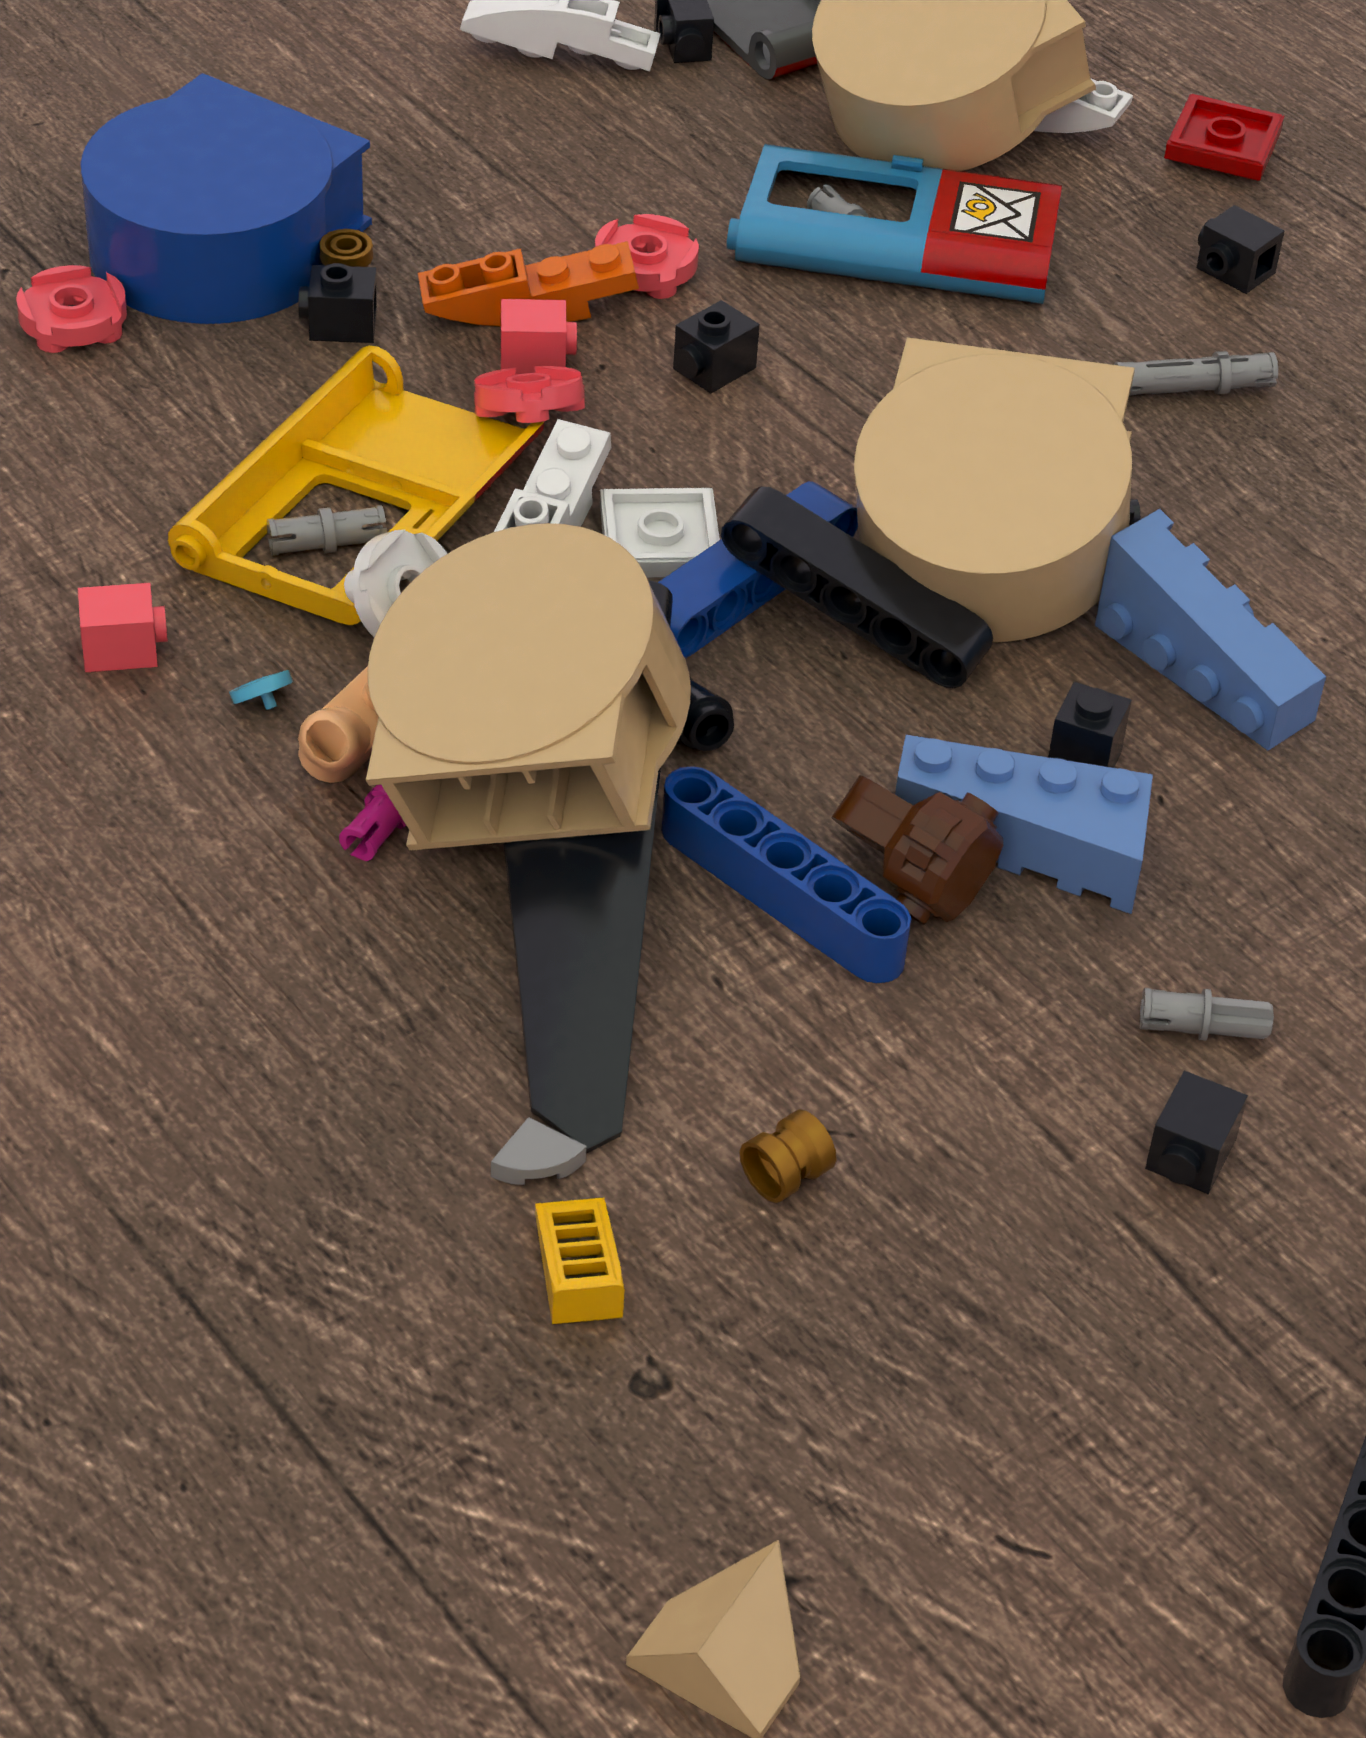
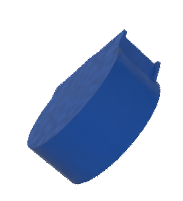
(217, 201)

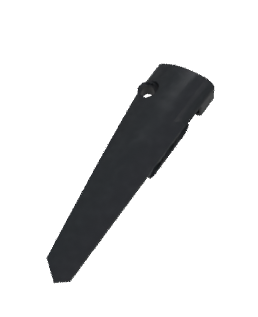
(578, 966)

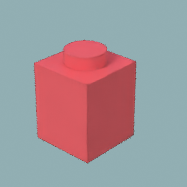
(535, 334)
(120, 627)

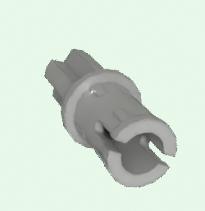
(1205, 1014)

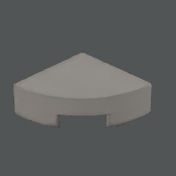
(537, 1153)

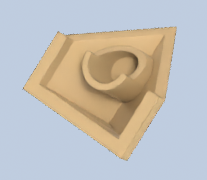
(727, 1644)

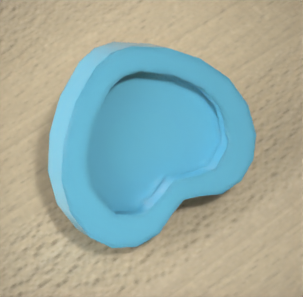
(262, 687)

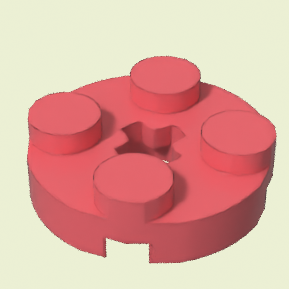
(670, 257)
(56, 326)
(529, 393)

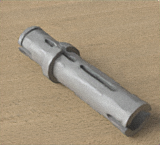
(1214, 373)

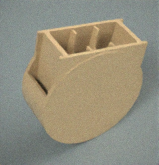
(947, 74)
(998, 480)
(525, 691)

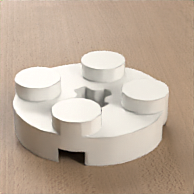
(381, 566)

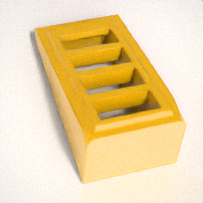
(585, 1296)

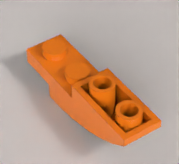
(474, 288)

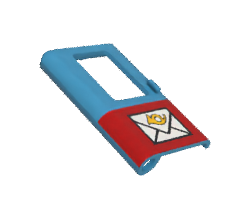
(961, 236)

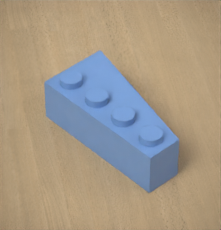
(1204, 636)
(1053, 813)

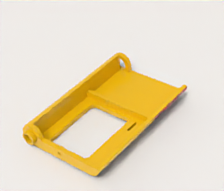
(359, 439)

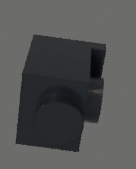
(685, 29)

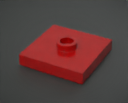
(1224, 137)

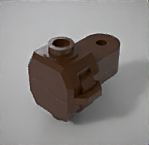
(931, 850)

